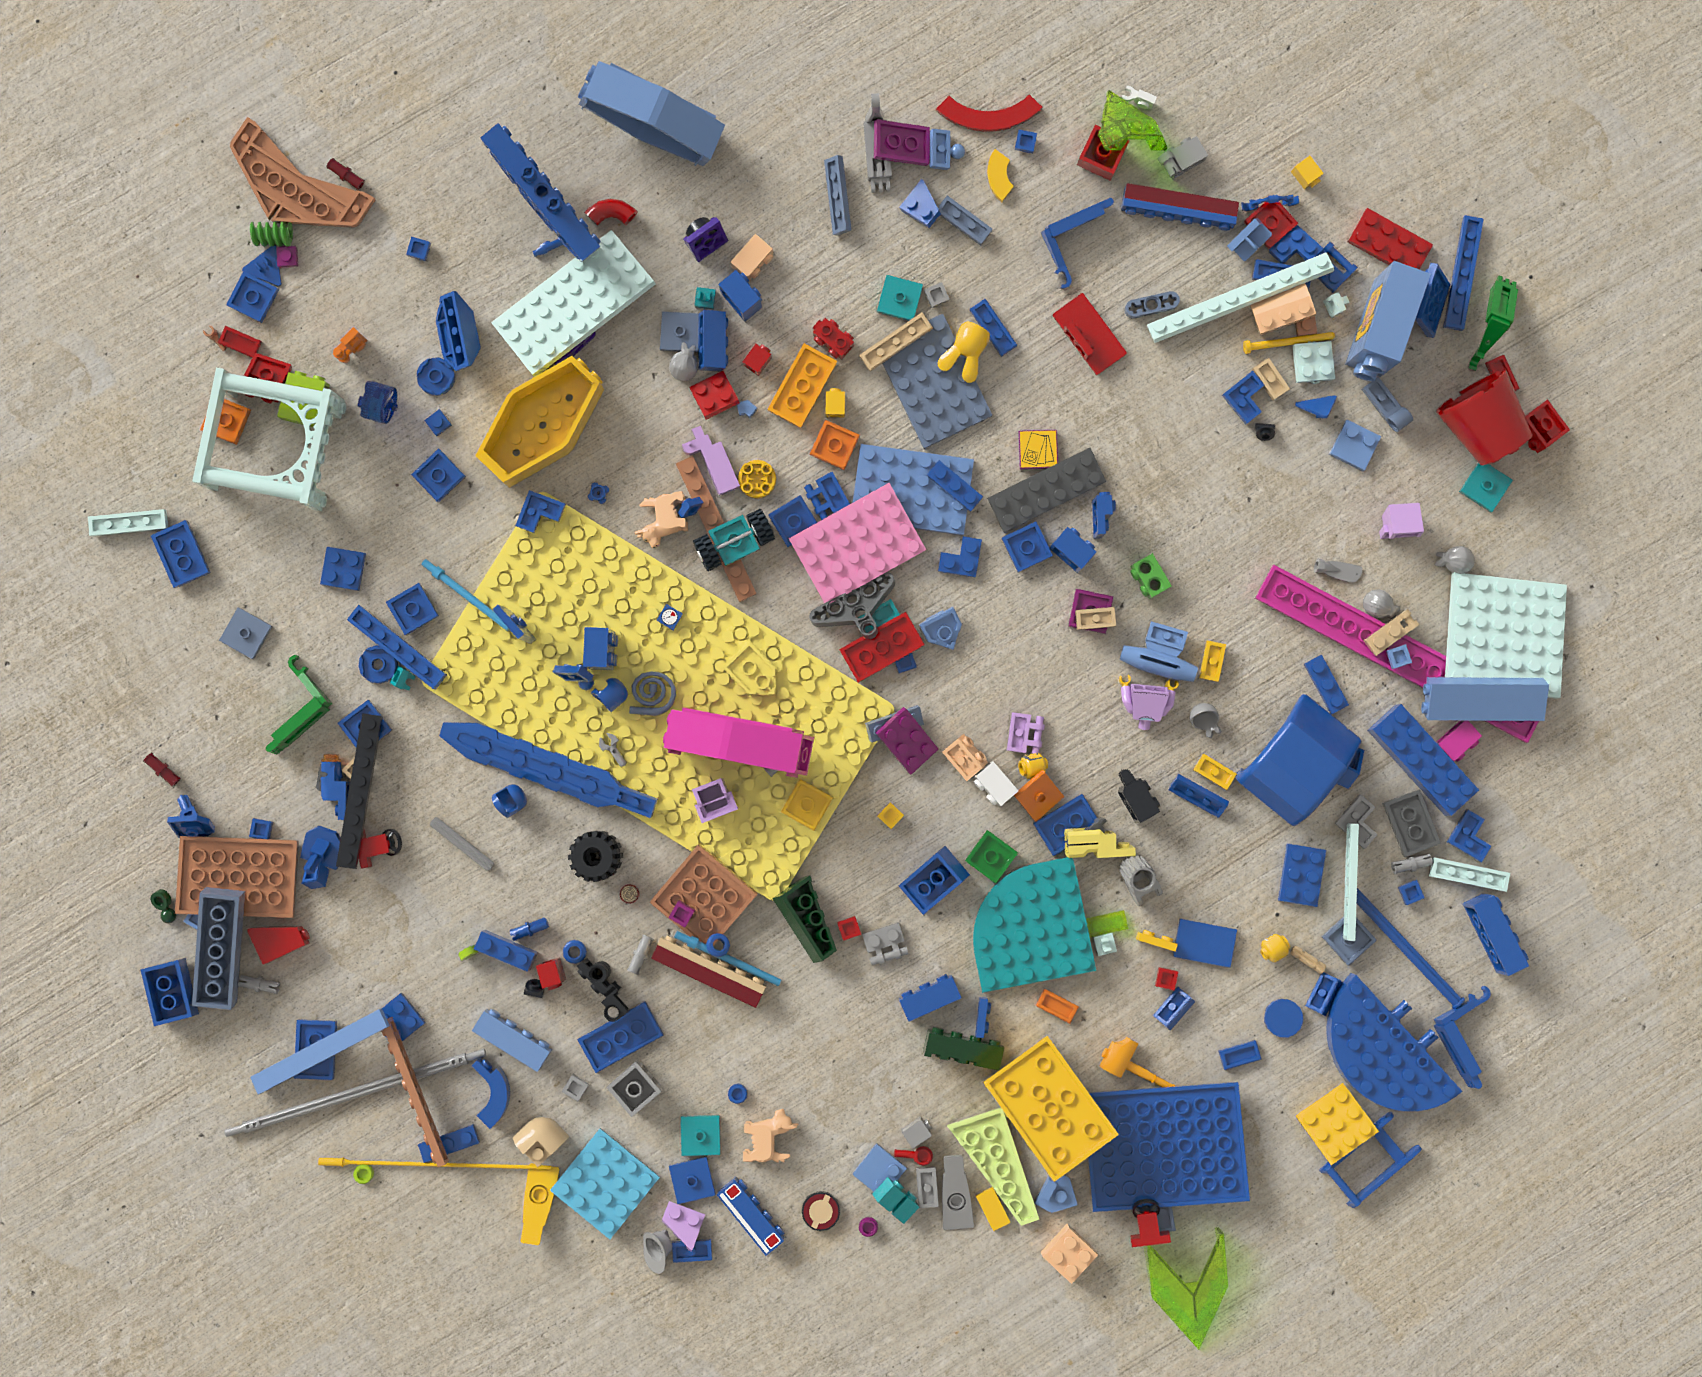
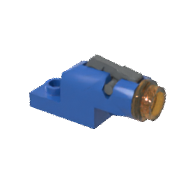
(330, 783)

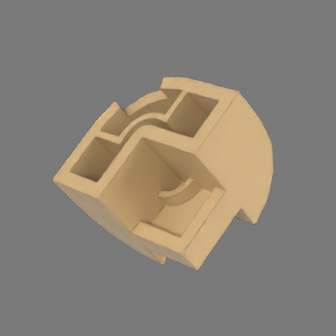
(540, 1139)

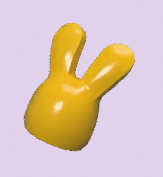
(969, 342)

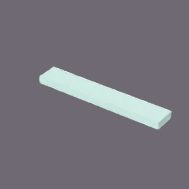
(1350, 896)

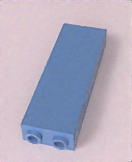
(1485, 699)

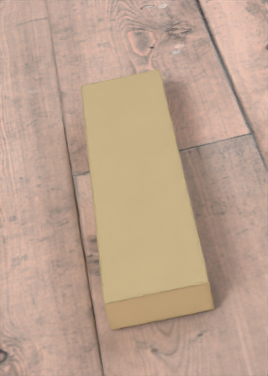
(896, 342)

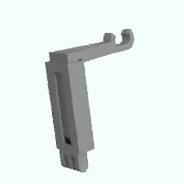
(881, 172)

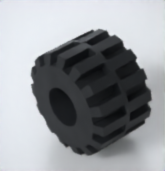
(584, 860)

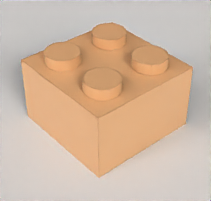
(1069, 1253)

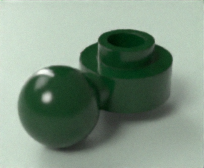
(161, 900)

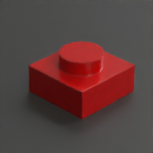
(849, 928)
(1166, 978)

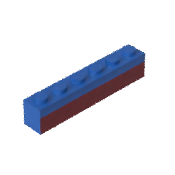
(1179, 206)

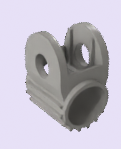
(1134, 869)

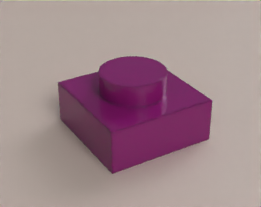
(287, 256)
(681, 913)

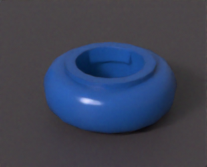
(726, 945)
(568, 957)

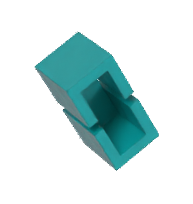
(895, 1199)

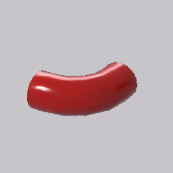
(611, 209)

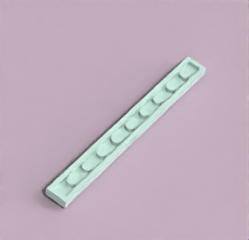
(1240, 297)

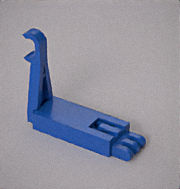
(1067, 224)
(1455, 1042)

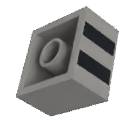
(634, 1088)

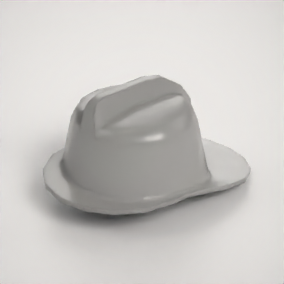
(656, 1249)

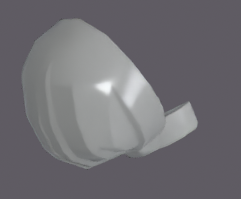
(684, 363)
(1457, 559)
(1380, 604)
(1205, 717)

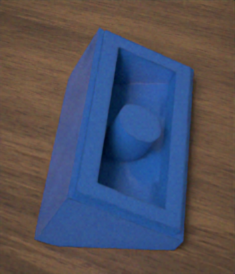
(1323, 993)
(1174, 1008)

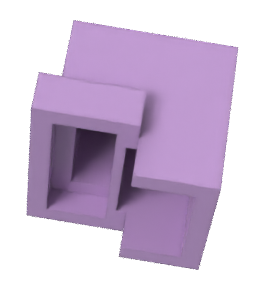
(1402, 521)
(713, 800)

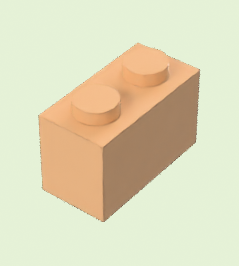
(752, 257)

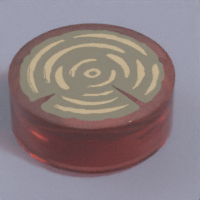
(629, 893)

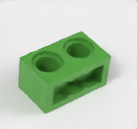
(1155, 574)

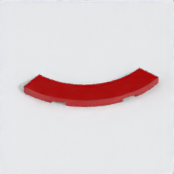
(989, 120)

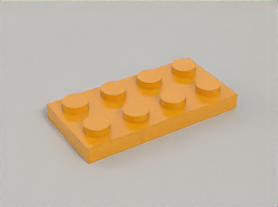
(802, 385)

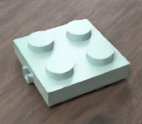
(1313, 362)

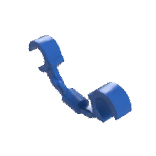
(1288, 200)

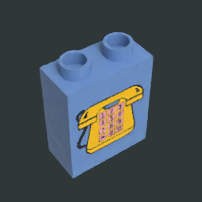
(1387, 320)

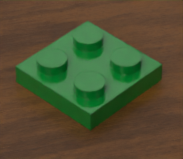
(991, 856)

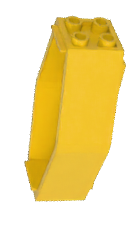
(537, 402)

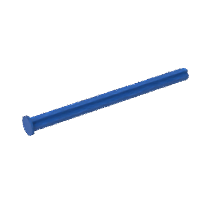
(1410, 952)

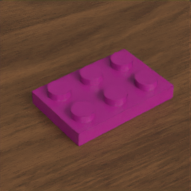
(901, 142)
(907, 740)

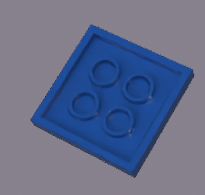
(1433, 301)

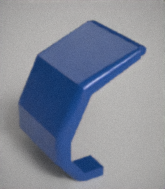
(1301, 762)

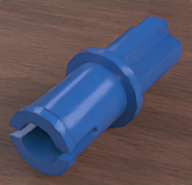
(529, 928)

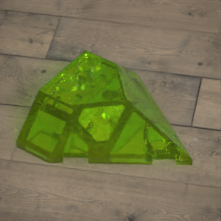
(1125, 122)

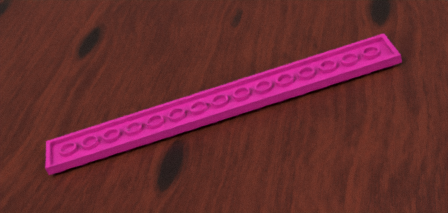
(1351, 626)

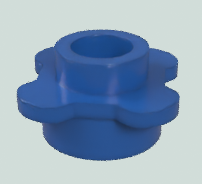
(593, 493)

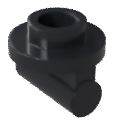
(1265, 431)
(534, 988)

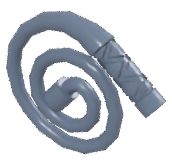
(652, 689)

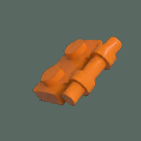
(351, 342)

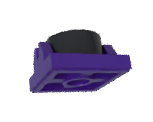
(704, 237)

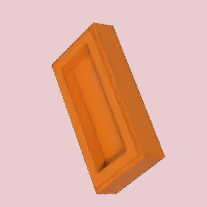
(1057, 1005)

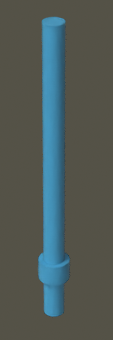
(439, 574)
(694, 942)

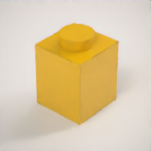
(1307, 173)
(835, 403)

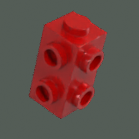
(828, 334)

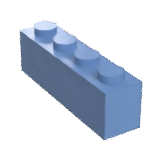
(512, 1040)

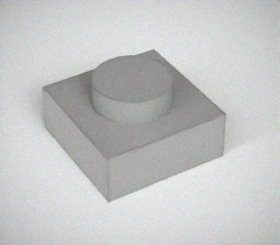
(936, 295)
(575, 1087)

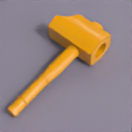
(1118, 1059)

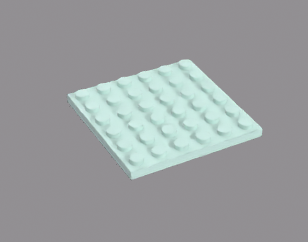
(1506, 629)

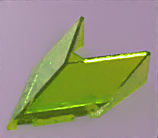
(1190, 1303)

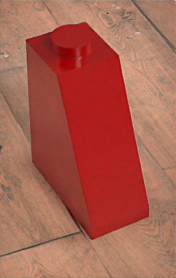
(277, 941)

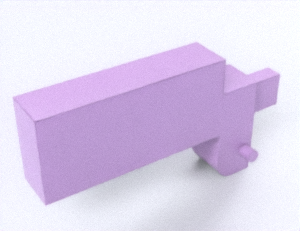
(715, 460)

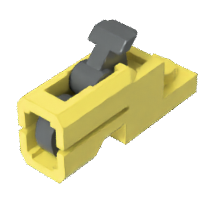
(1095, 840)

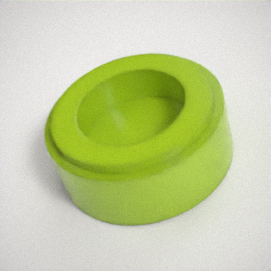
(467, 953)
(363, 1173)

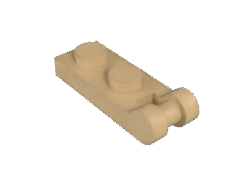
(1390, 632)

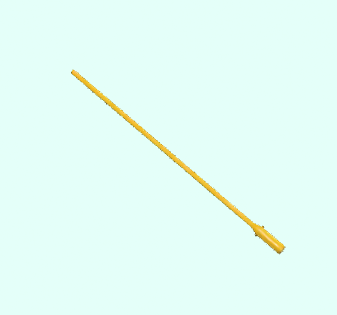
(343, 1162)

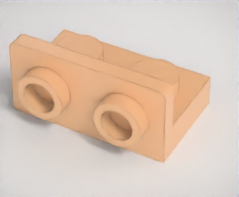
(965, 757)

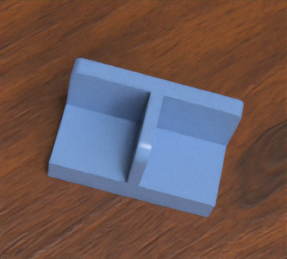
(1250, 239)

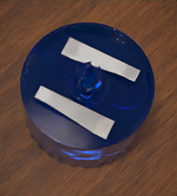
(378, 402)

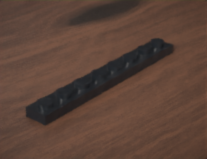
(359, 791)

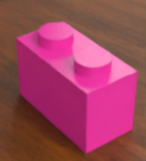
(1459, 739)

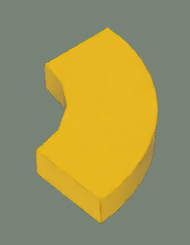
(998, 176)

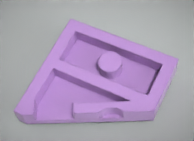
(683, 1222)

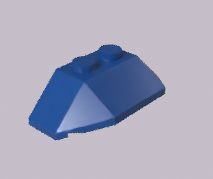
(457, 331)

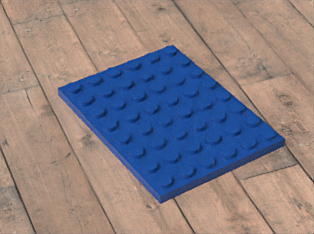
(1170, 1147)

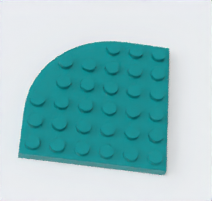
(1032, 928)

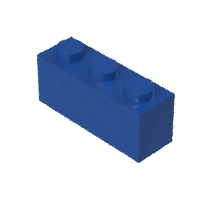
(712, 340)
(505, 950)
(929, 997)

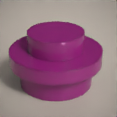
(868, 1226)

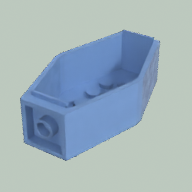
(650, 113)

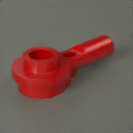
(922, 1155)

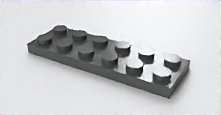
(1046, 489)

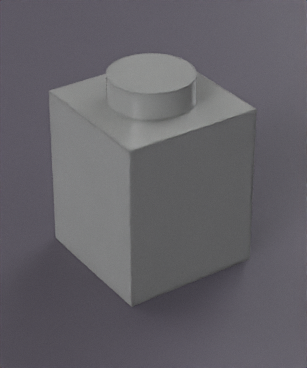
(917, 1132)

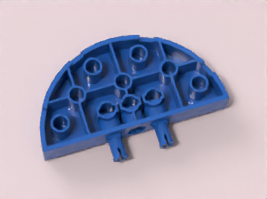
(539, 193)
(1381, 1055)

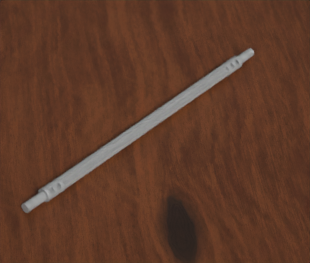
(353, 1093)

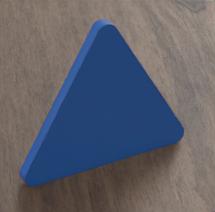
(265, 267)
(1320, 406)

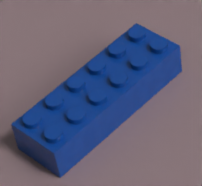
(1423, 760)

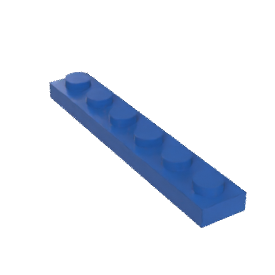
(1463, 273)
(396, 647)

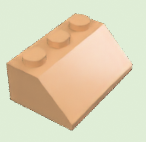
(1283, 309)

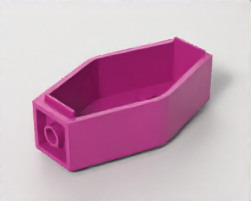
(738, 741)

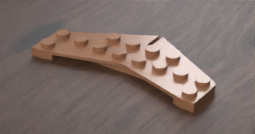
(281, 184)

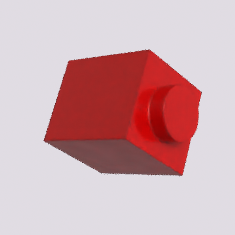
(757, 359)

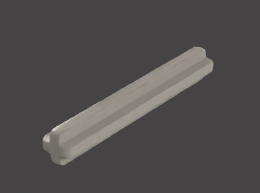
(461, 843)

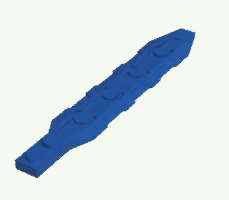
(544, 767)

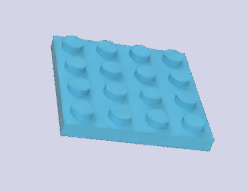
(605, 1183)

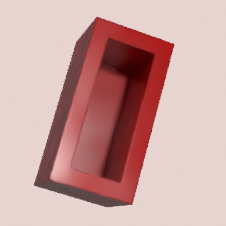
(551, 973)

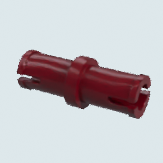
(345, 174)
(161, 769)

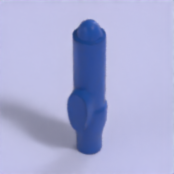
(546, 247)

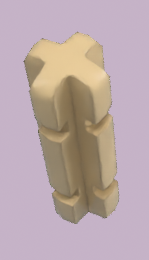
(1308, 959)

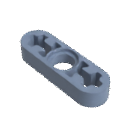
(1166, 306)

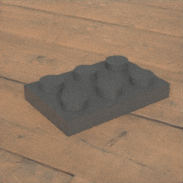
(1411, 823)

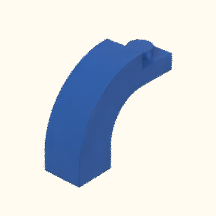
(499, 1091)

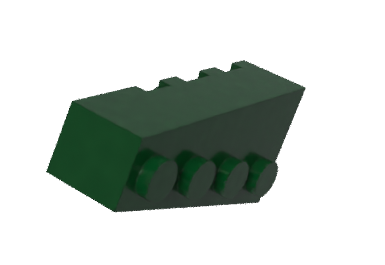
(806, 919)
(963, 1049)

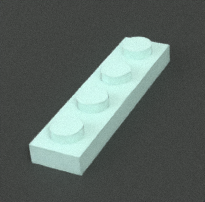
(127, 522)
(1469, 874)

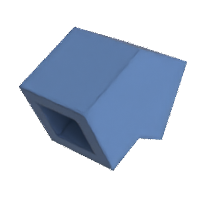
(746, 408)

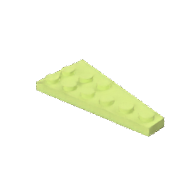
(994, 1153)

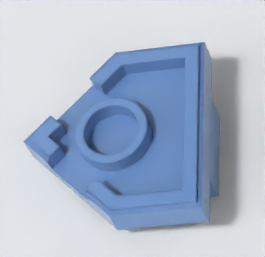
(942, 628)
(1056, 1195)

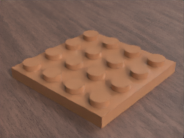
(709, 889)

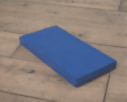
(620, 1038)

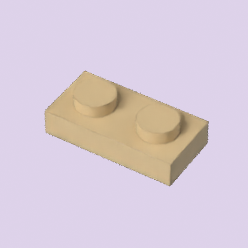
(1271, 378)
(1095, 618)

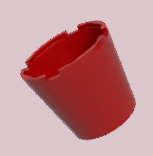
(1487, 418)

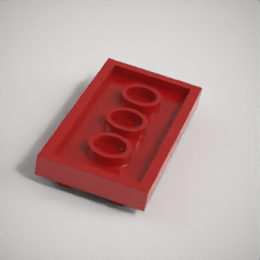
(1389, 241)
(893, 642)

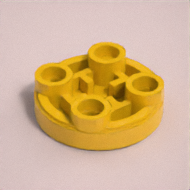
(757, 479)

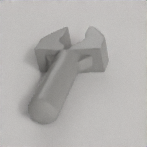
(613, 749)

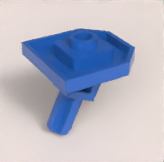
(189, 821)
(320, 847)

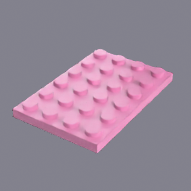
(857, 543)

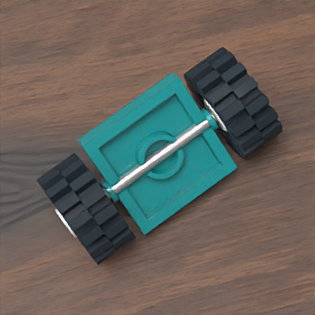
(734, 540)

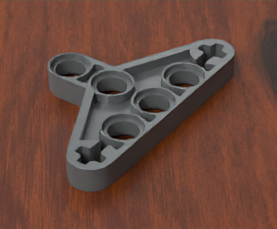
(848, 611)

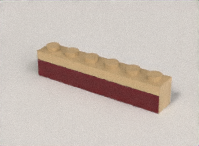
(708, 971)

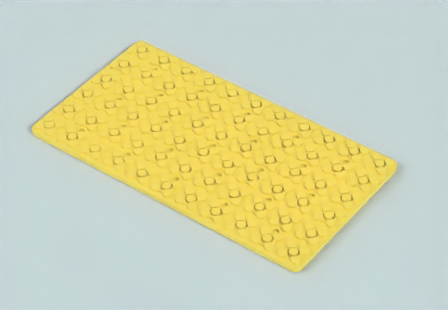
(587, 576)

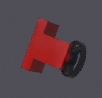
(378, 845)
(1148, 1225)

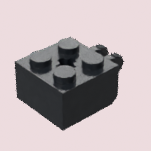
(1137, 797)

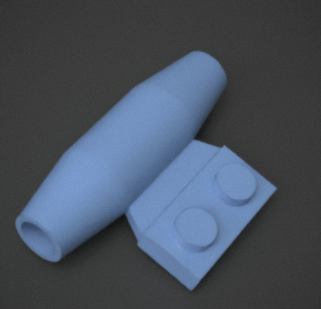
(1161, 654)

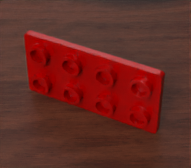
(1089, 334)

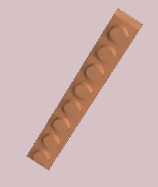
(711, 518)
(416, 1098)

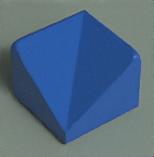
(317, 879)

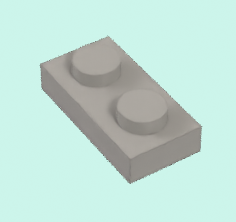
(927, 1187)

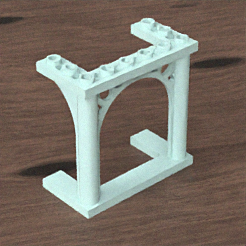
(328, 406)

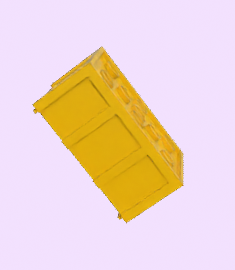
(1050, 1108)

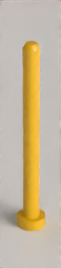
(1247, 346)

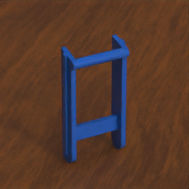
(1392, 1149)

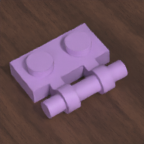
(1019, 733)

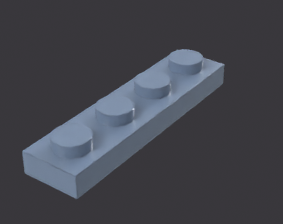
(837, 195)

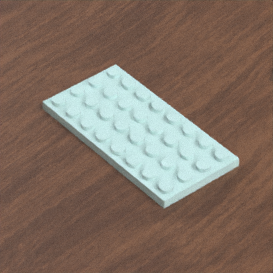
(573, 304)

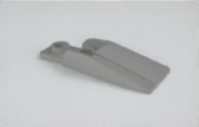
(956, 1195)

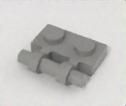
(882, 938)

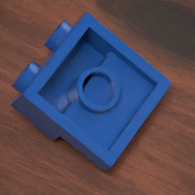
(1102, 509)

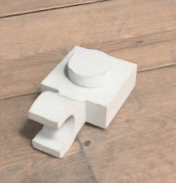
(1141, 98)

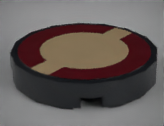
(820, 1211)

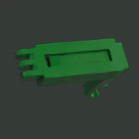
(1498, 316)
(305, 717)

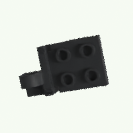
(601, 985)

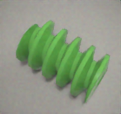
(271, 235)

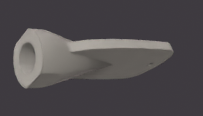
(1338, 570)

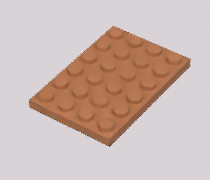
(257, 866)

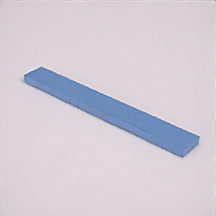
(320, 1051)

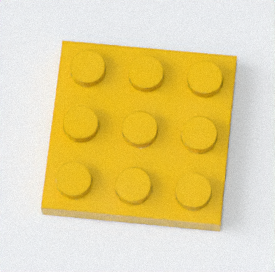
(1337, 1124)

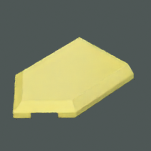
(752, 671)

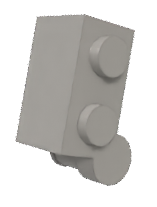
(1183, 157)

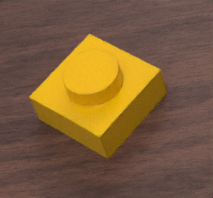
(890, 815)

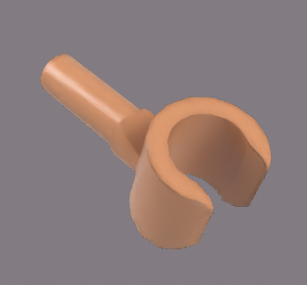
(214, 336)

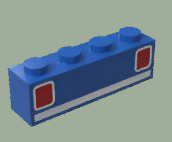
(751, 1215)

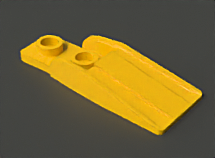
(537, 1203)

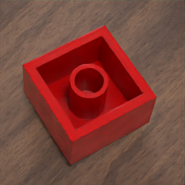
(1097, 159)

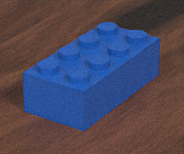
(1496, 934)

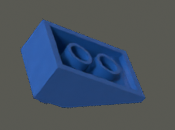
(934, 880)

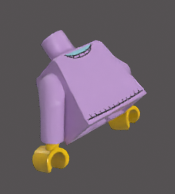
(1147, 702)

